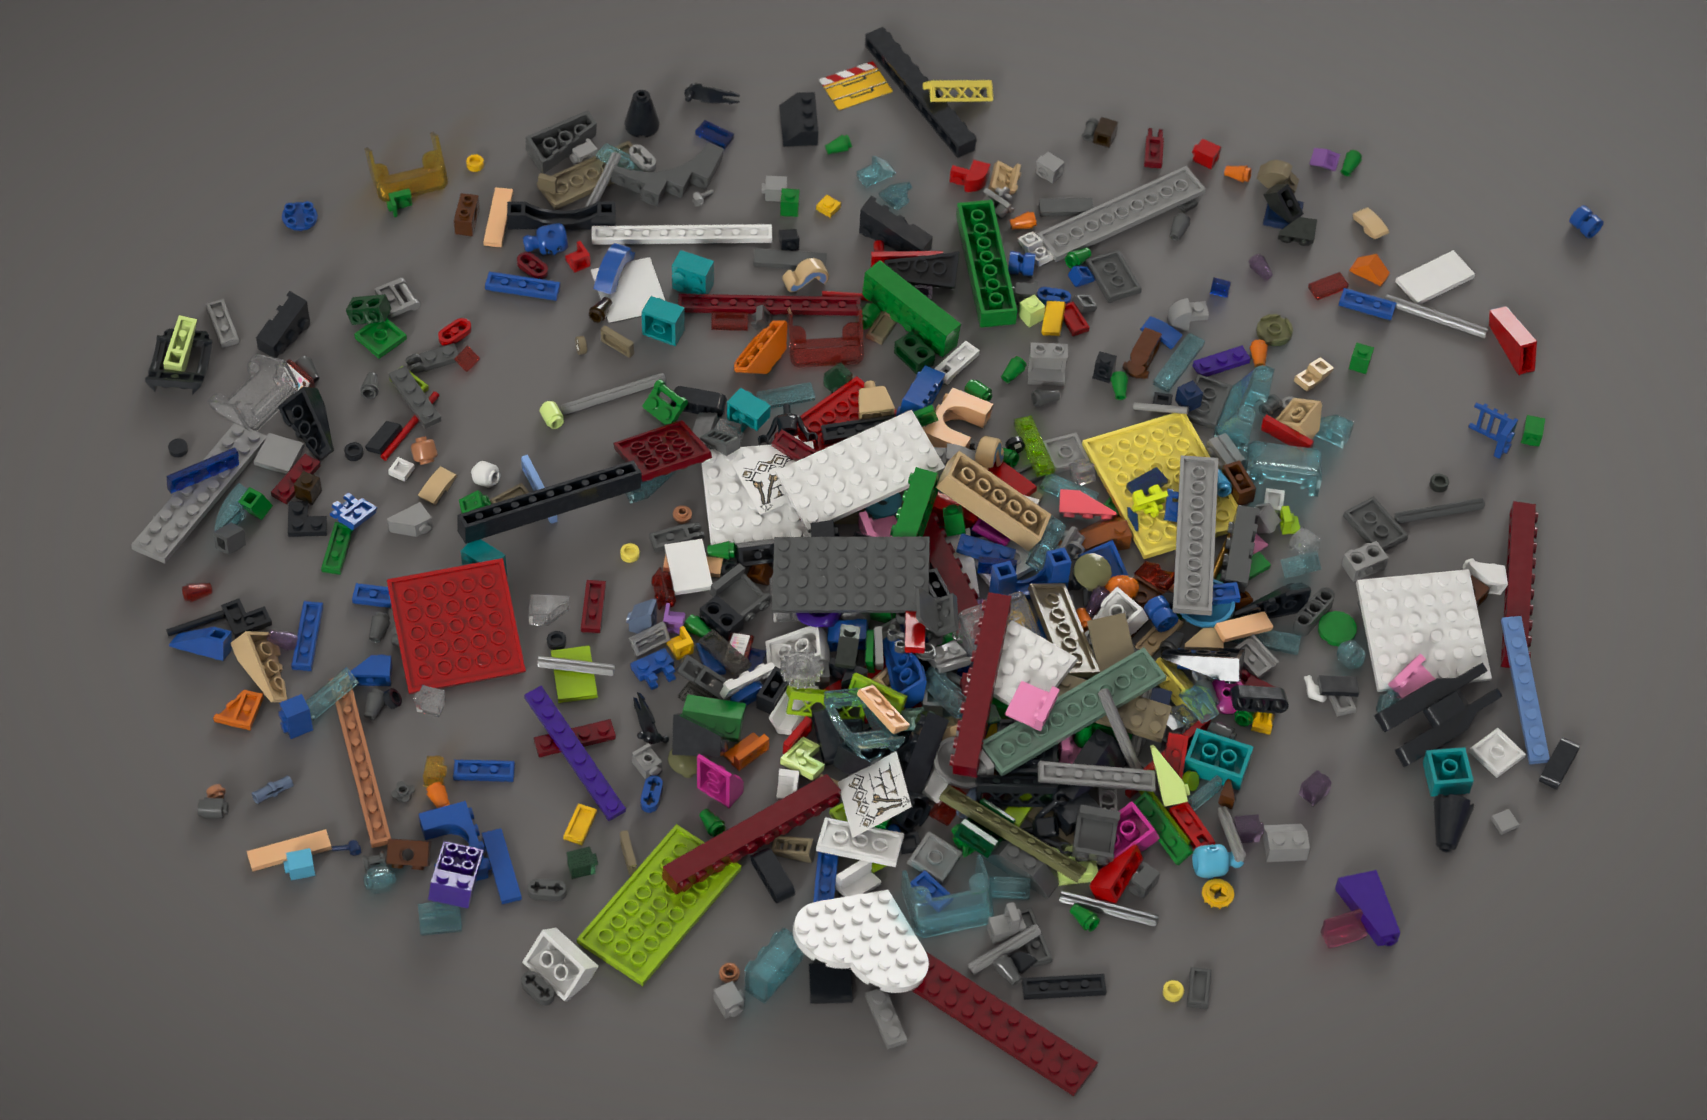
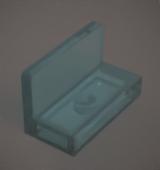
(439, 918)

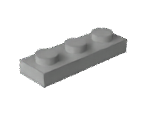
(886, 1018)

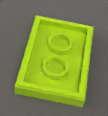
(571, 684)

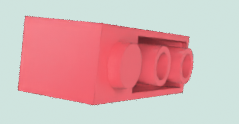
(1078, 503)

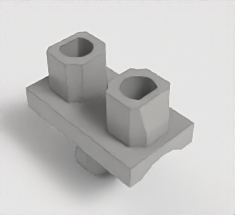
(1003, 206)
(1072, 542)

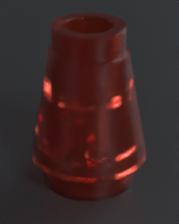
(196, 591)

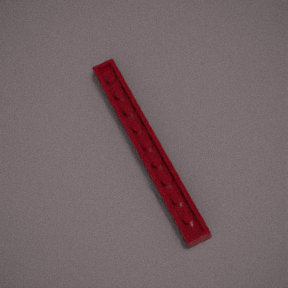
(774, 304)

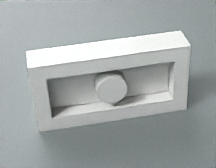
(857, 879)

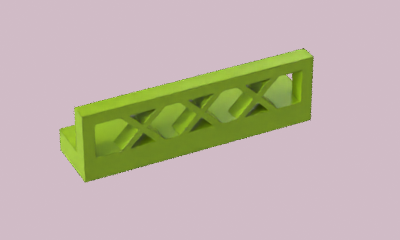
(813, 696)

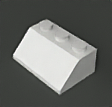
(560, 963)

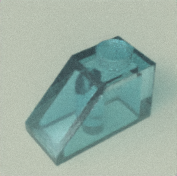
(1335, 429)

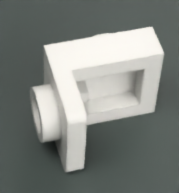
(1275, 498)

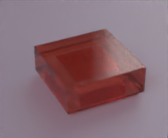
(467, 358)

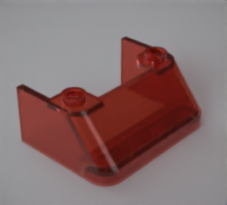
(826, 351)

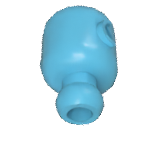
(1213, 861)

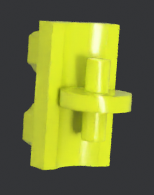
(1149, 504)

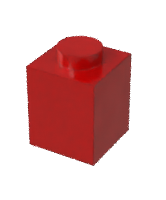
(1206, 153)

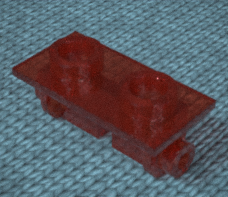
(662, 582)

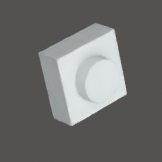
(401, 469)

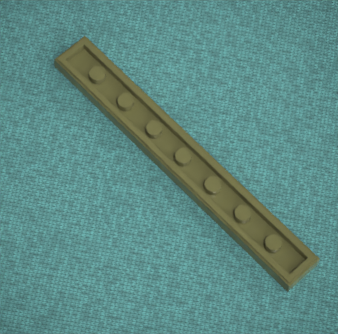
(1012, 833)

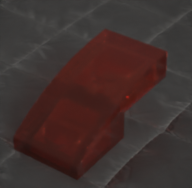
(1155, 575)

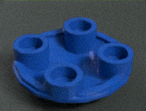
(299, 215)

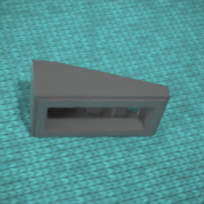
(721, 441)

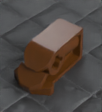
(1143, 354)

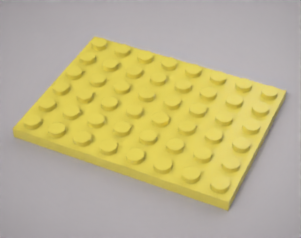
(1135, 451)

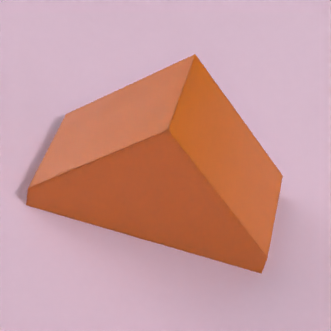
(1371, 269)

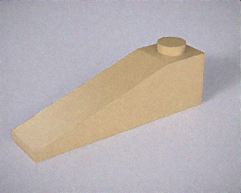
(261, 663)

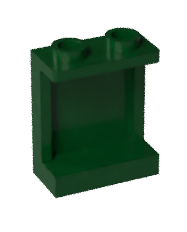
(978, 836)

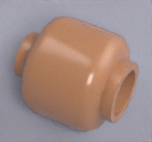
(424, 450)

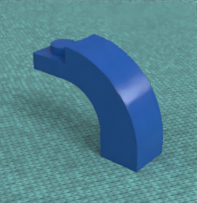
(611, 268)

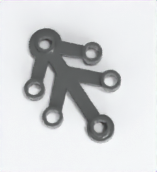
(894, 635)

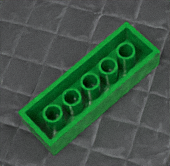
(911, 308)

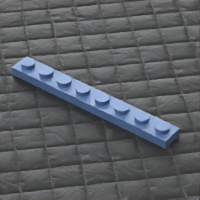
(1525, 690)

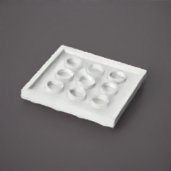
(1029, 660)

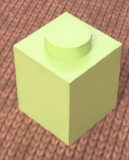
(1031, 311)

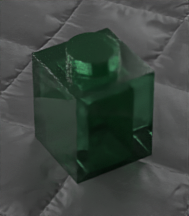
(581, 862)

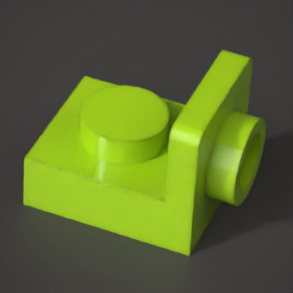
(1289, 523)

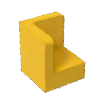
(681, 645)

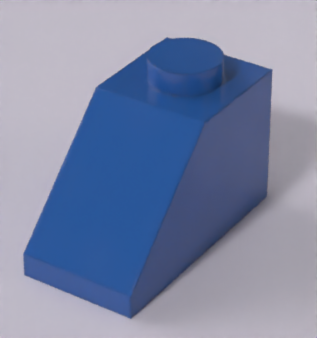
(374, 671)

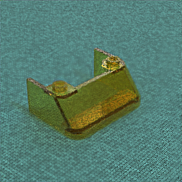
(419, 181)

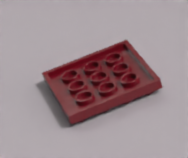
(663, 450)

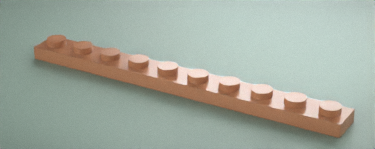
(362, 770)

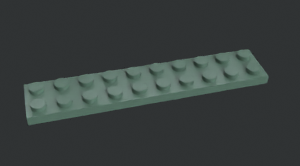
(1074, 711)

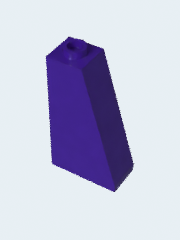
(1366, 893)

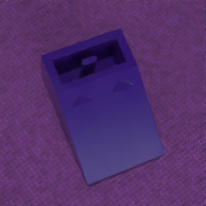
(455, 874)

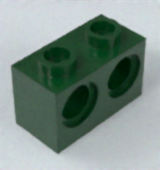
(368, 309)
(914, 352)

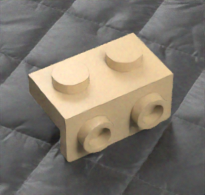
(1005, 176)

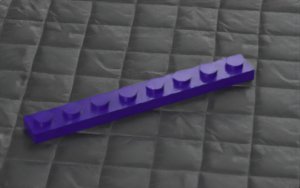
(575, 753)

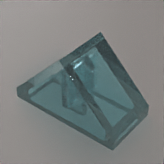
(1200, 702)

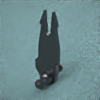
(709, 94)
(647, 722)

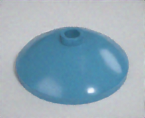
(1219, 614)

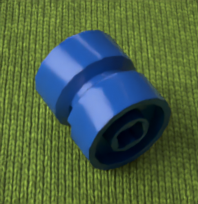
(1586, 221)
(1021, 263)
(1160, 613)

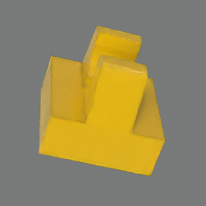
(1262, 722)

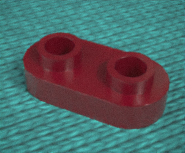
(534, 268)

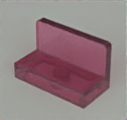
(1343, 929)

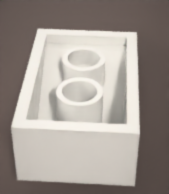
(809, 637)

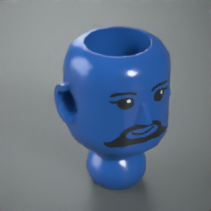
(548, 238)

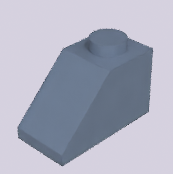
(642, 616)

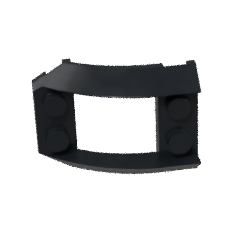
(179, 379)

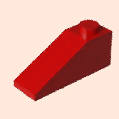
(1116, 875)

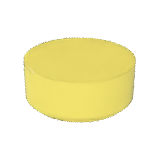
(629, 553)
(1173, 991)

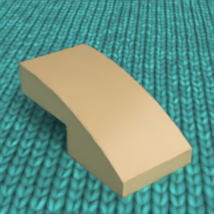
(1372, 223)
(1314, 374)
(436, 485)

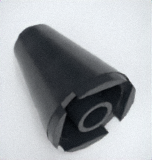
(642, 115)
(916, 814)
(1450, 818)

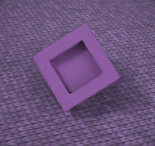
(1325, 158)
(673, 620)

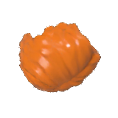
(1126, 584)

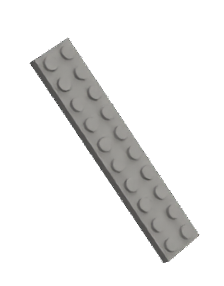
(1122, 213)
(192, 503)
(1195, 535)

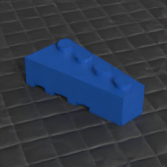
(922, 391)

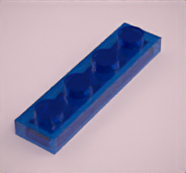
(202, 470)

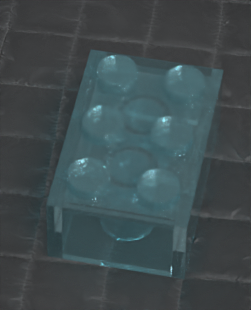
(772, 965)

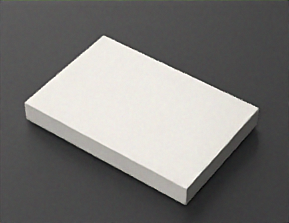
(688, 566)

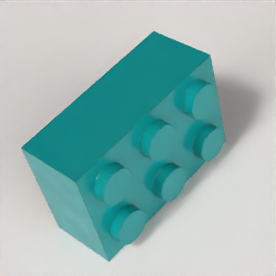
(1219, 756)

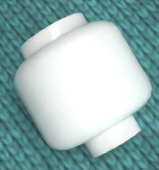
(485, 474)

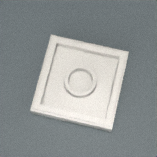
(1497, 752)

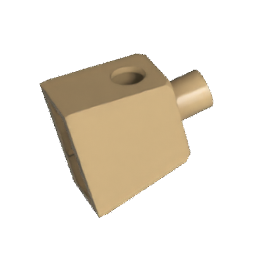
(874, 401)

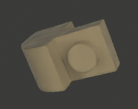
(1276, 173)

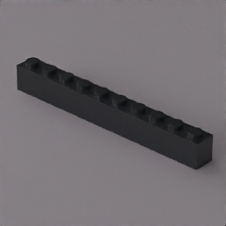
(910, 81)
(549, 501)

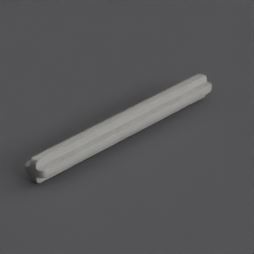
(1438, 317)
(611, 394)

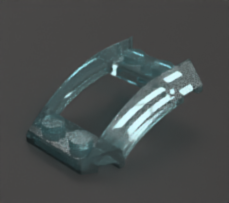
(878, 738)

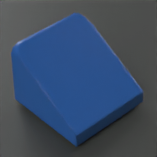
(1080, 276)

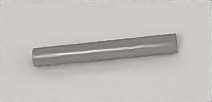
(1161, 408)

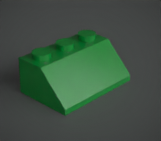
(717, 714)

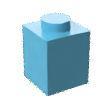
(299, 864)

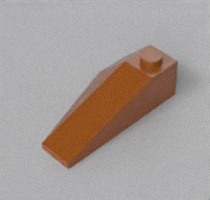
(1105, 531)

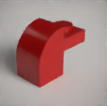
(972, 179)

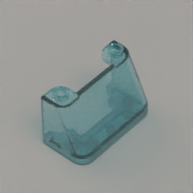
(1236, 417)
(1285, 464)

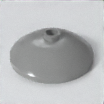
(942, 767)

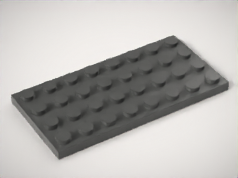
(849, 574)

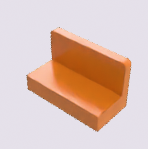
(747, 750)

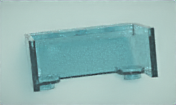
(952, 911)

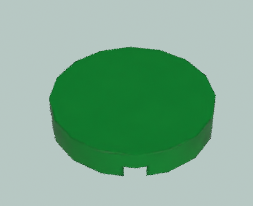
(1337, 628)

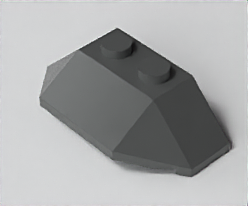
(1023, 865)

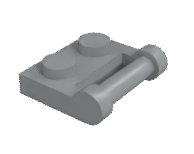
(396, 302)

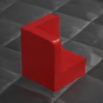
(579, 259)

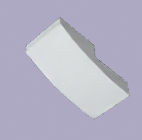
(1034, 244)
(934, 786)

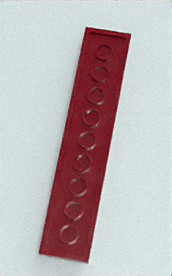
(1005, 1027)

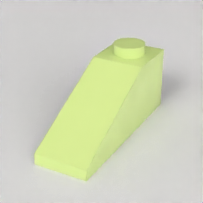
(180, 344)
(1170, 784)

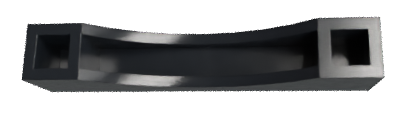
(527, 216)

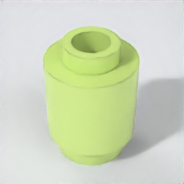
(552, 414)

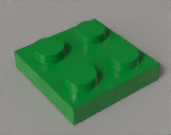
(380, 337)

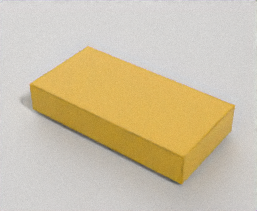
(1053, 318)
(580, 824)

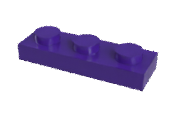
(1221, 361)

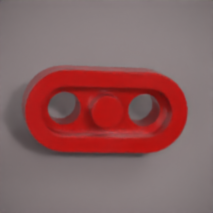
(452, 333)

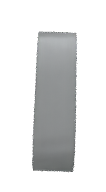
(639, 160)

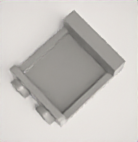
(1047, 364)

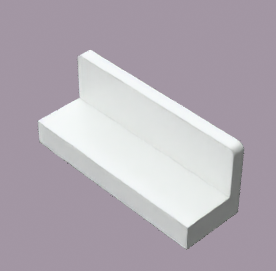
(784, 722)

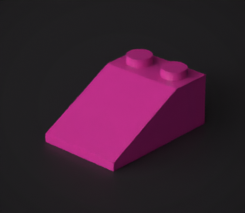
(718, 782)
(1133, 829)

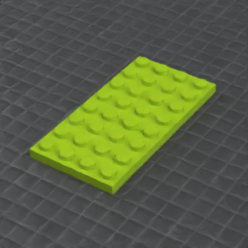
(647, 917)

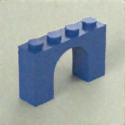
(1055, 570)
(454, 820)

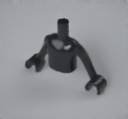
(788, 423)
(1048, 827)

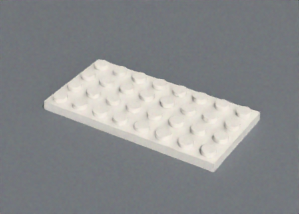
(858, 470)

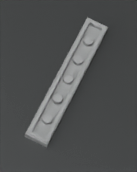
(1096, 776)

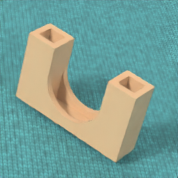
(961, 407)

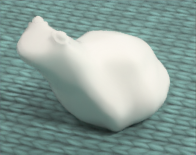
(1313, 690)

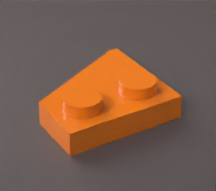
(241, 711)

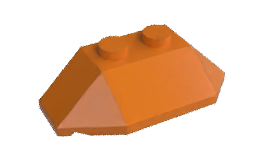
(763, 350)

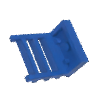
(1505, 431)

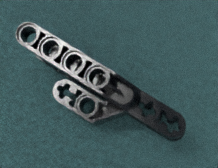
(1444, 709)

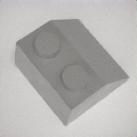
(1286, 842)

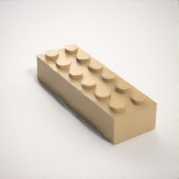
(993, 501)

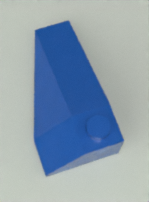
(905, 673)

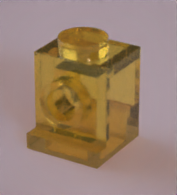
(434, 770)

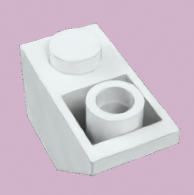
(1489, 574)

